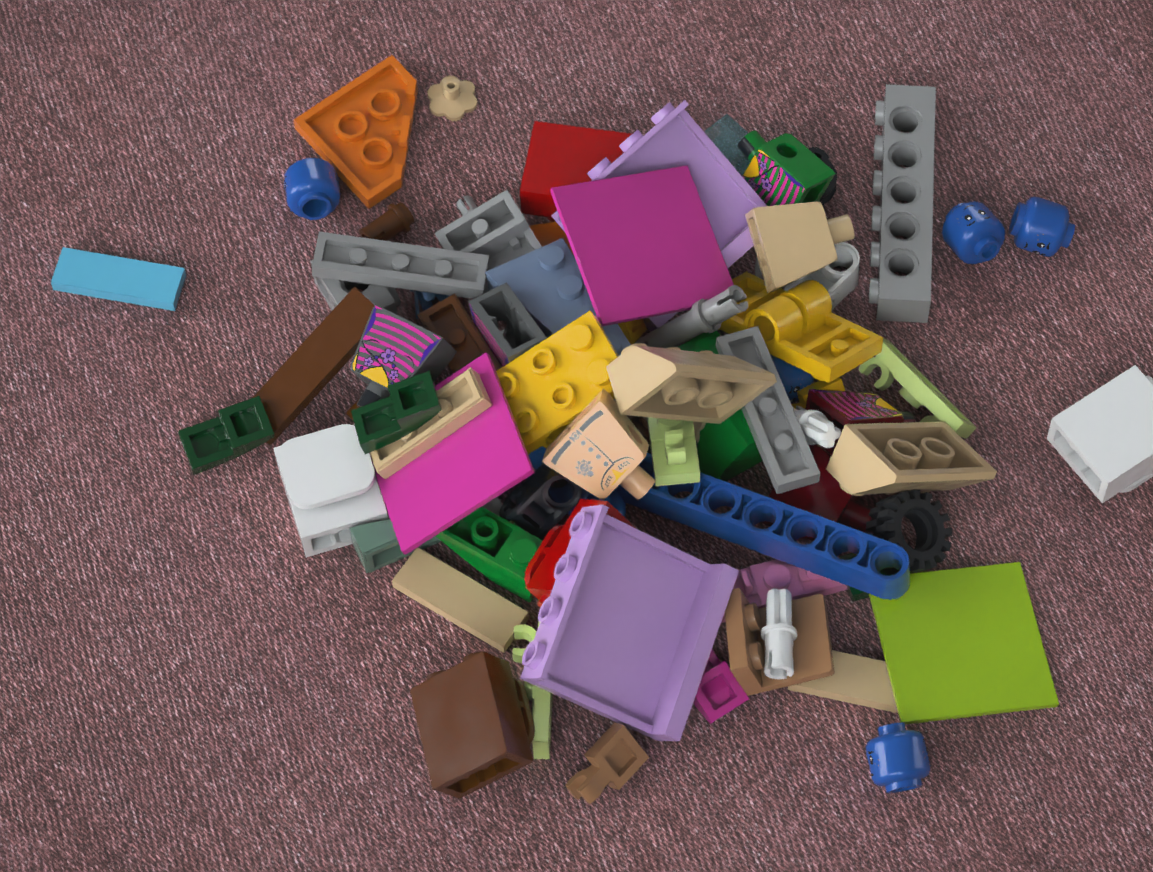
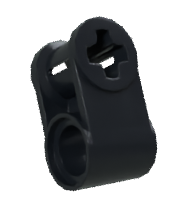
(539, 506)

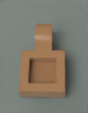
(613, 762)

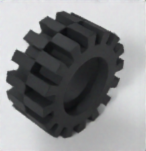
(926, 522)

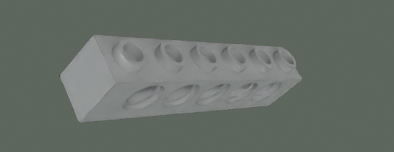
(906, 296)

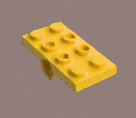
(803, 328)
(557, 380)

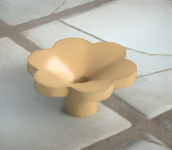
(452, 98)

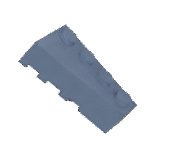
(551, 289)

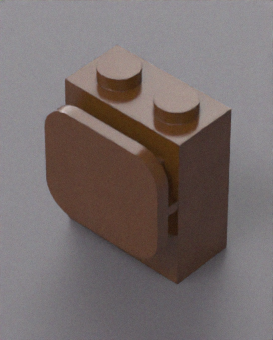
(473, 724)

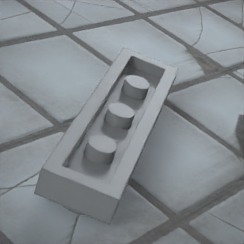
(399, 265)
(772, 417)

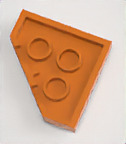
(366, 130)

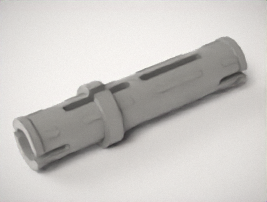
(703, 317)

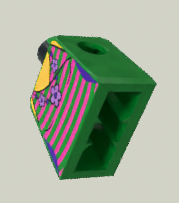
(784, 170)

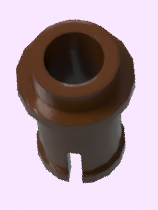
(389, 224)

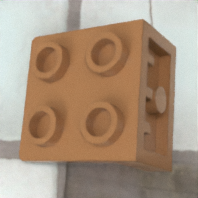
(747, 649)

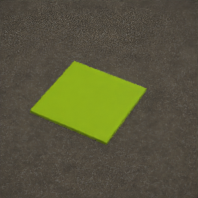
(964, 645)

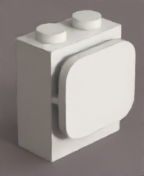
(1109, 435)
(329, 487)

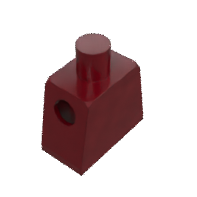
(826, 498)

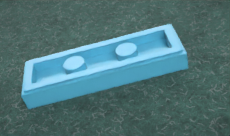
(118, 279)

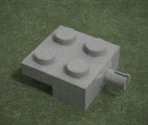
(490, 229)

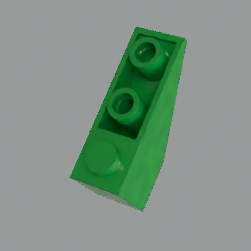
(494, 549)

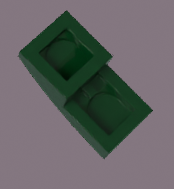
(405, 410)
(227, 436)

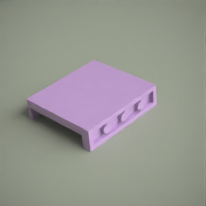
(723, 192)
(628, 625)

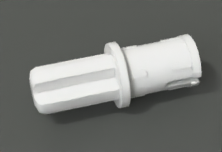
(817, 427)
(779, 634)

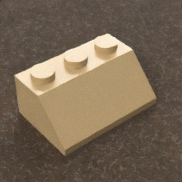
(684, 383)
(905, 458)

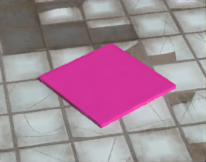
(642, 244)
(460, 470)

